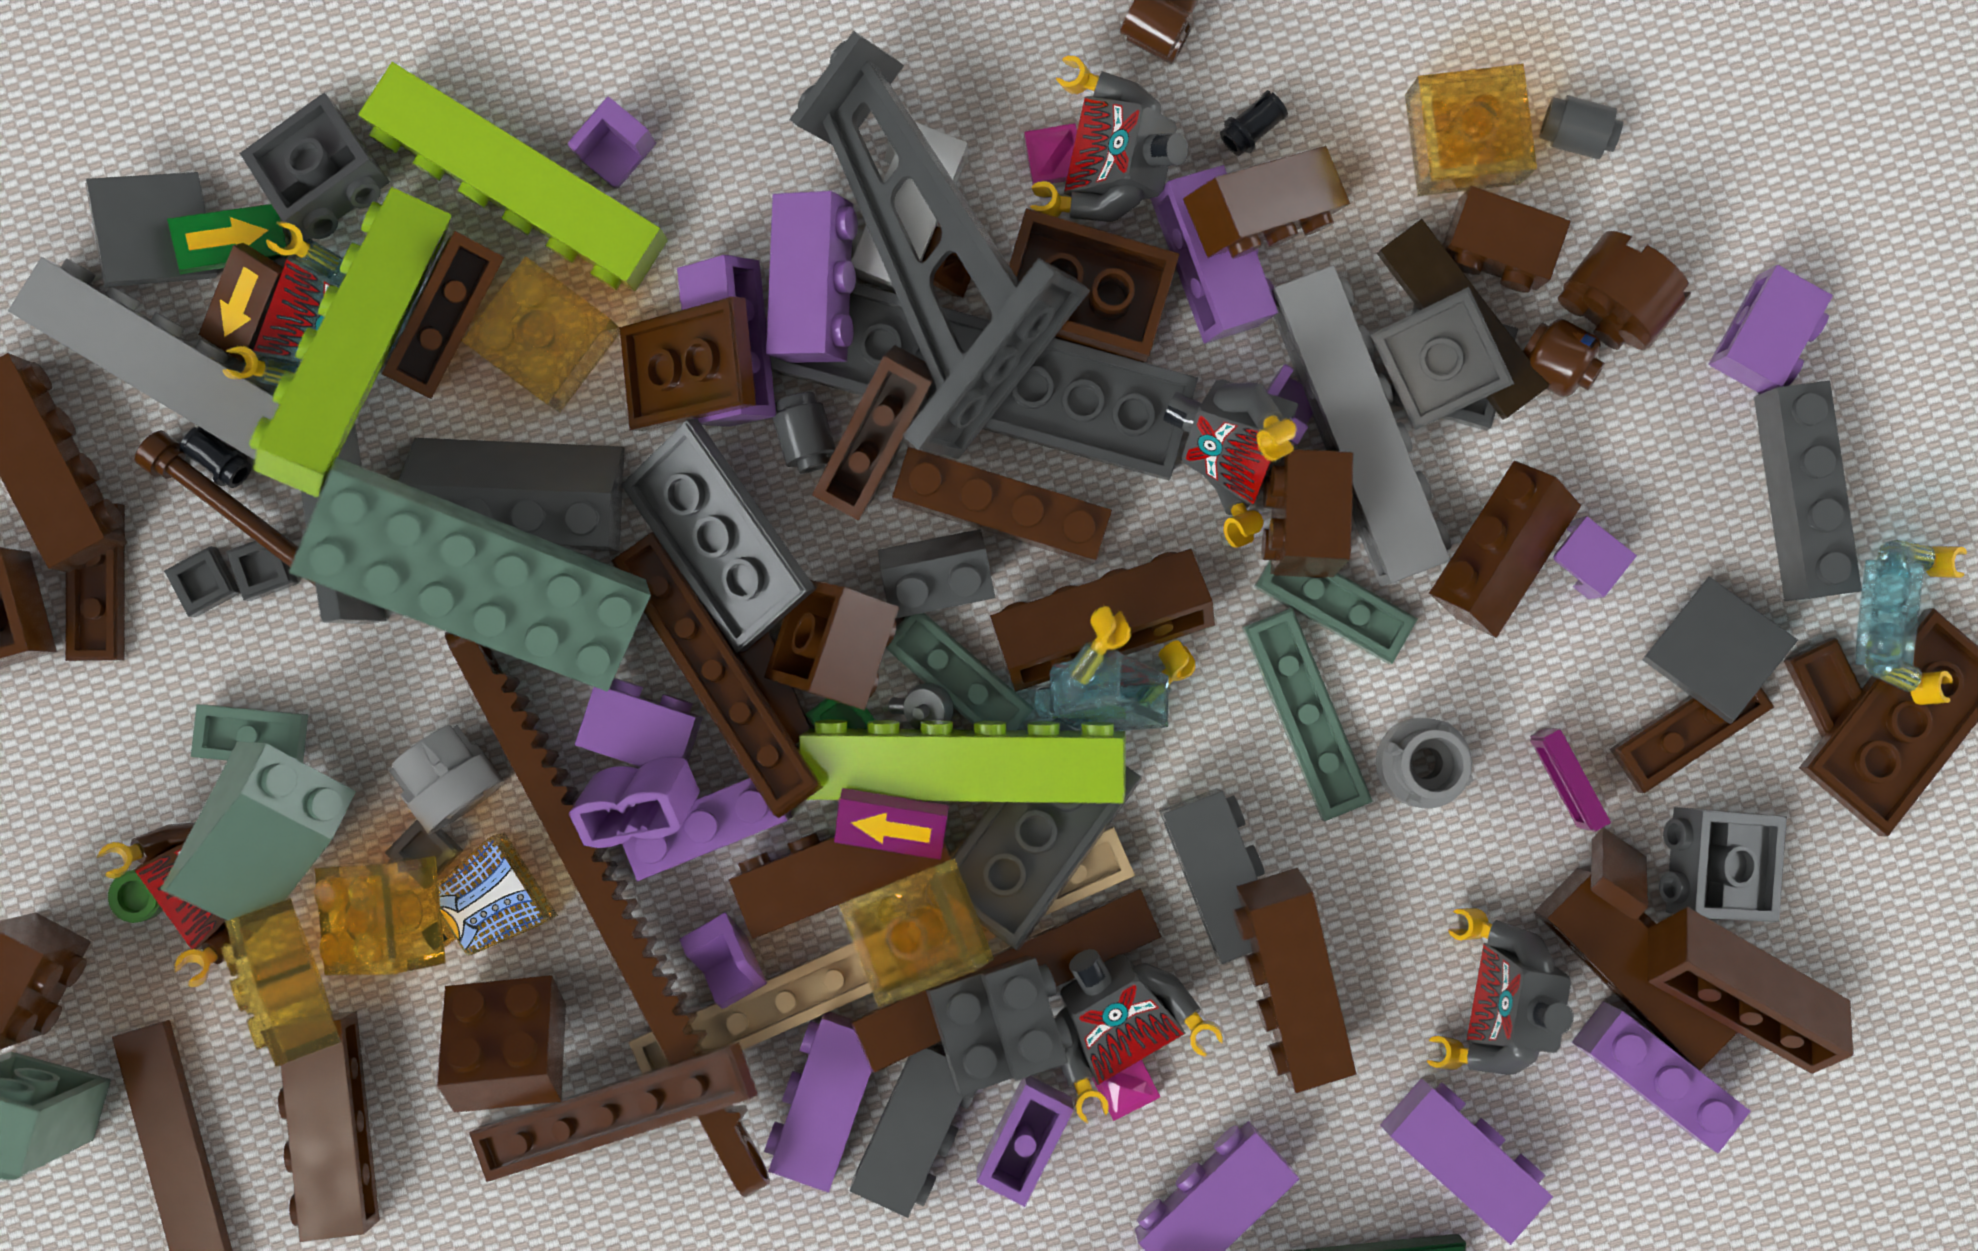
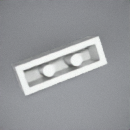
(910, 207)

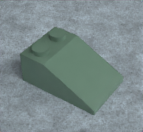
(257, 832)

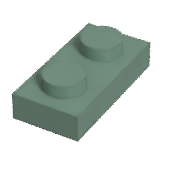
(222, 726)

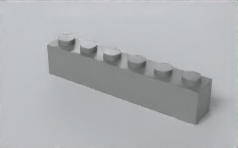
(143, 351)
(1356, 417)

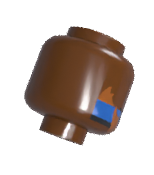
(1564, 356)

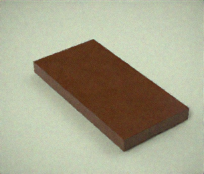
(1888, 745)

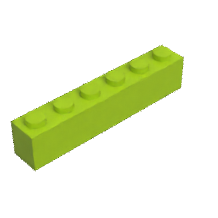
(513, 177)
(351, 342)
(969, 764)

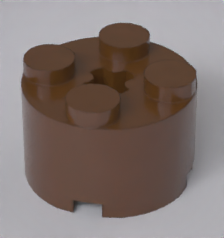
(1625, 292)

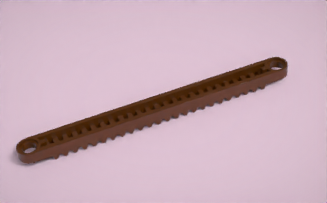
(603, 896)

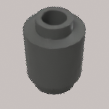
(1581, 126)
(803, 432)

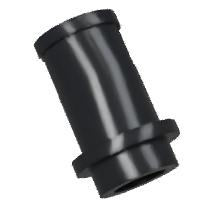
(1253, 123)
(226, 465)

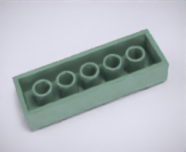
(470, 575)

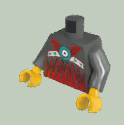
(1117, 151)
(1234, 445)
(1516, 1002)
(1120, 1017)

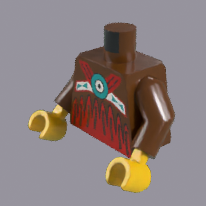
(197, 927)

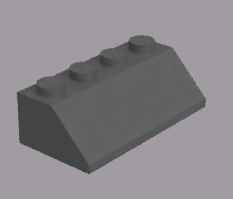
(541, 488)

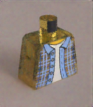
(491, 898)

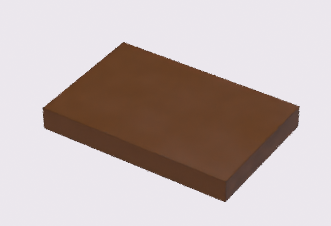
(688, 364)

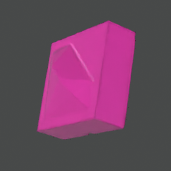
(1050, 152)
(1128, 1090)

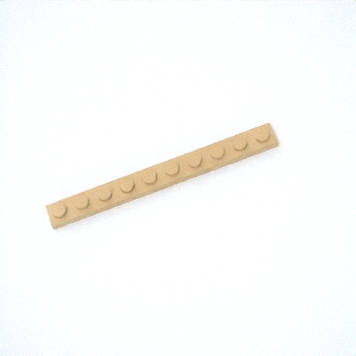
(840, 977)

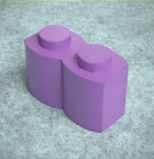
(635, 802)

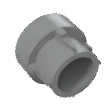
(1451, 768)
(444, 777)

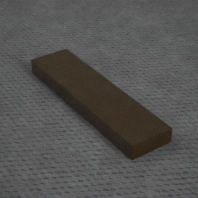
(1432, 275)

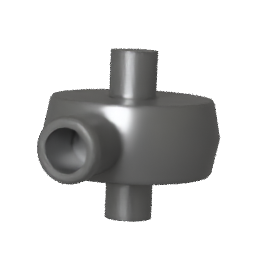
(922, 704)

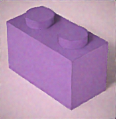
(1772, 330)
(636, 727)
(1024, 1140)

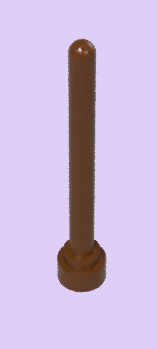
(162, 457)

